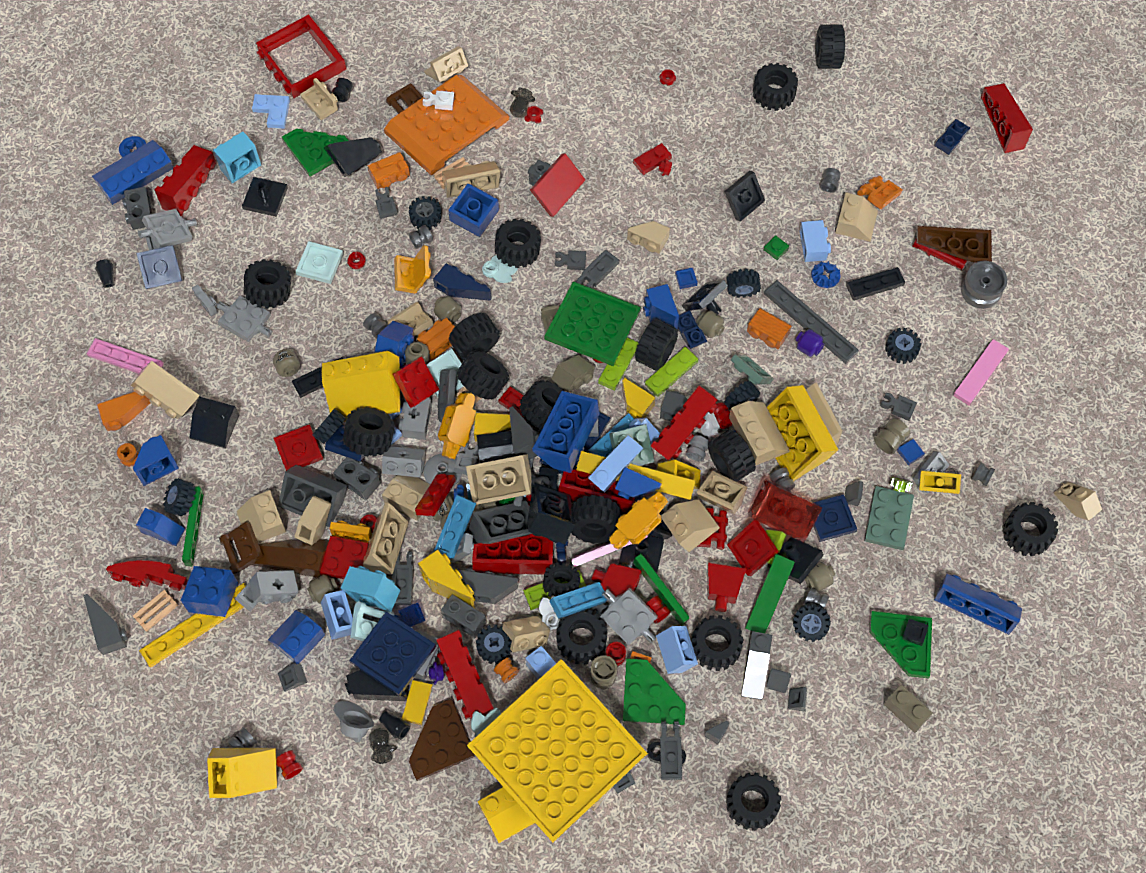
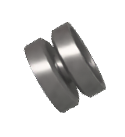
(984, 284)

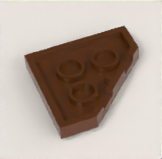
(440, 742)

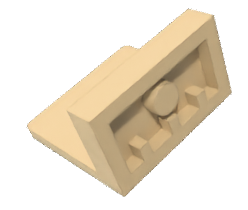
(447, 65)

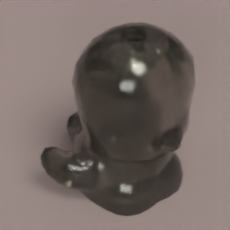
(521, 102)
(379, 743)

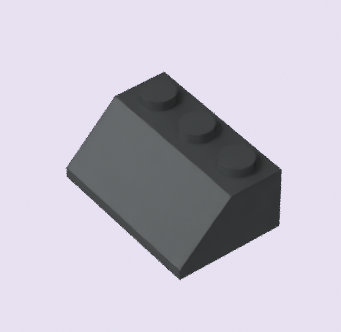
(302, 484)
(500, 523)

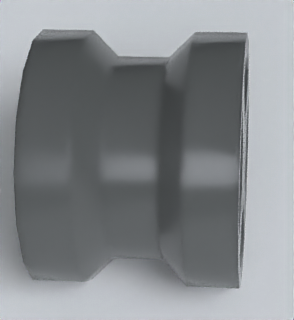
(983, 474)

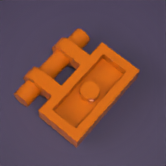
(883, 195)

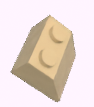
(856, 217)
(722, 492)
(405, 494)
(263, 516)
(690, 523)

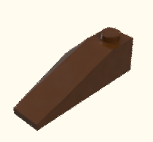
(964, 243)
(293, 555)

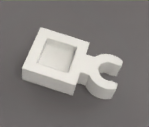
(442, 100)
(710, 427)

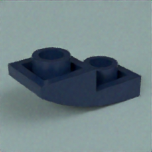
(952, 137)
(690, 331)

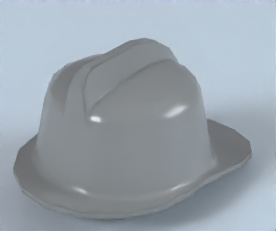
(353, 720)

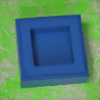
(686, 278)
(910, 452)

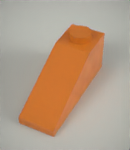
(121, 410)

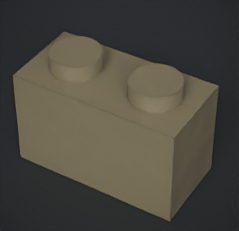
(573, 373)
(908, 708)

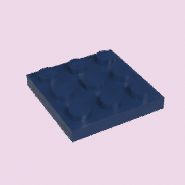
(392, 653)

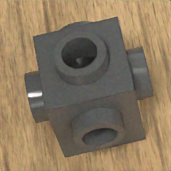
(537, 170)

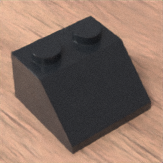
(213, 422)
(495, 446)

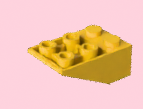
(443, 579)
(241, 771)

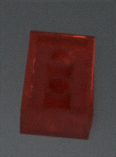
(784, 510)

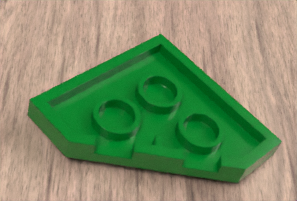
(309, 148)
(888, 632)
(649, 696)

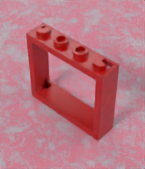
(289, 33)

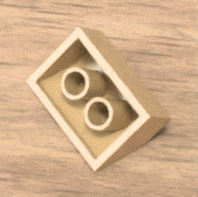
(482, 176)
(164, 390)
(825, 412)
(758, 430)
(499, 479)
(385, 540)

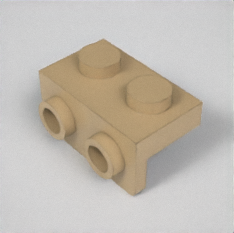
(320, 100)
(413, 317)
(526, 633)

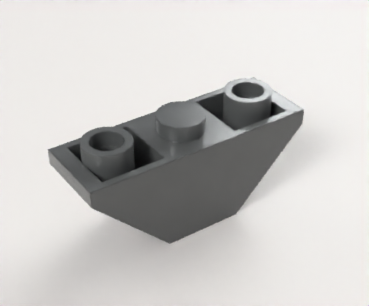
(488, 586)

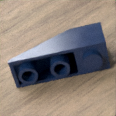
(457, 284)

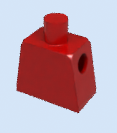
(618, 578)
(723, 584)

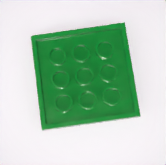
(592, 323)

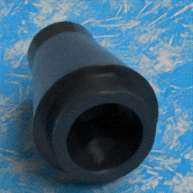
(105, 272)
(396, 726)

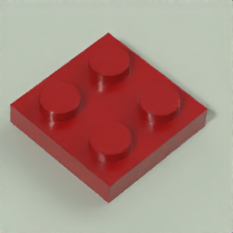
(415, 382)
(298, 447)
(752, 548)
(341, 555)

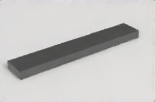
(810, 320)

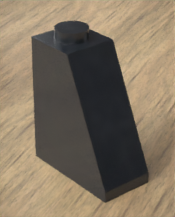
(352, 154)
(366, 688)

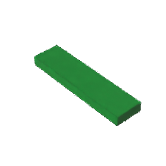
(192, 528)
(661, 590)
(770, 594)

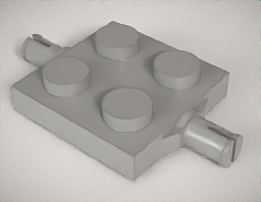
(167, 228)
(244, 319)
(628, 616)

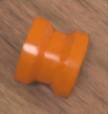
(129, 459)
(506, 670)

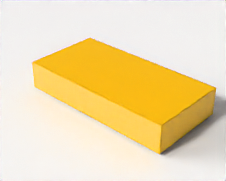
(417, 702)

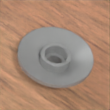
(432, 467)

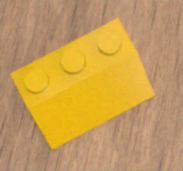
(504, 814)

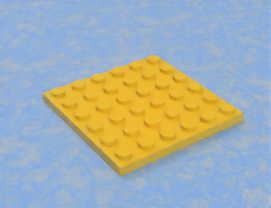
(557, 750)

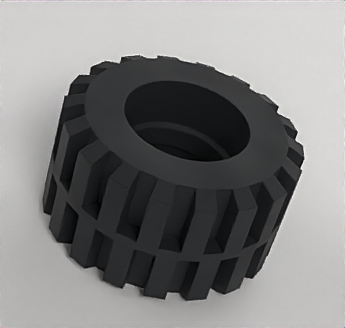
(830, 46)
(775, 75)
(517, 232)
(263, 294)
(473, 334)
(656, 344)
(483, 375)
(539, 402)
(368, 431)
(731, 455)
(1040, 518)
(595, 519)
(720, 627)
(581, 652)
(741, 814)

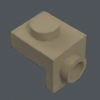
(547, 315)

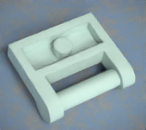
(360, 626)

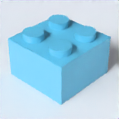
(237, 157)
(370, 588)

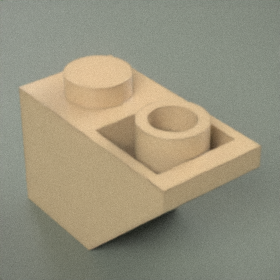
(649, 235)
(1079, 500)
(313, 521)

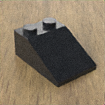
(550, 514)

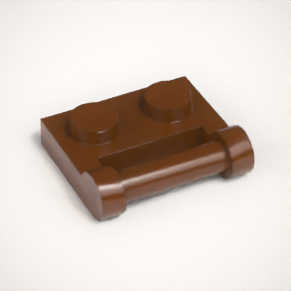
(407, 94)
(246, 545)

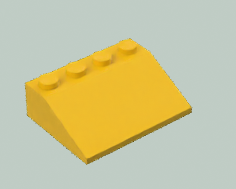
(362, 383)
(802, 432)

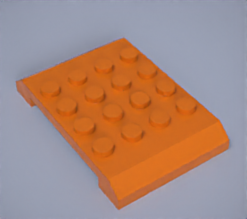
(437, 134)

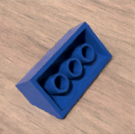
(133, 171)
(566, 431)
(978, 604)

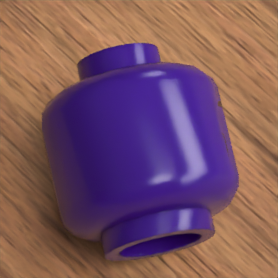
(809, 343)

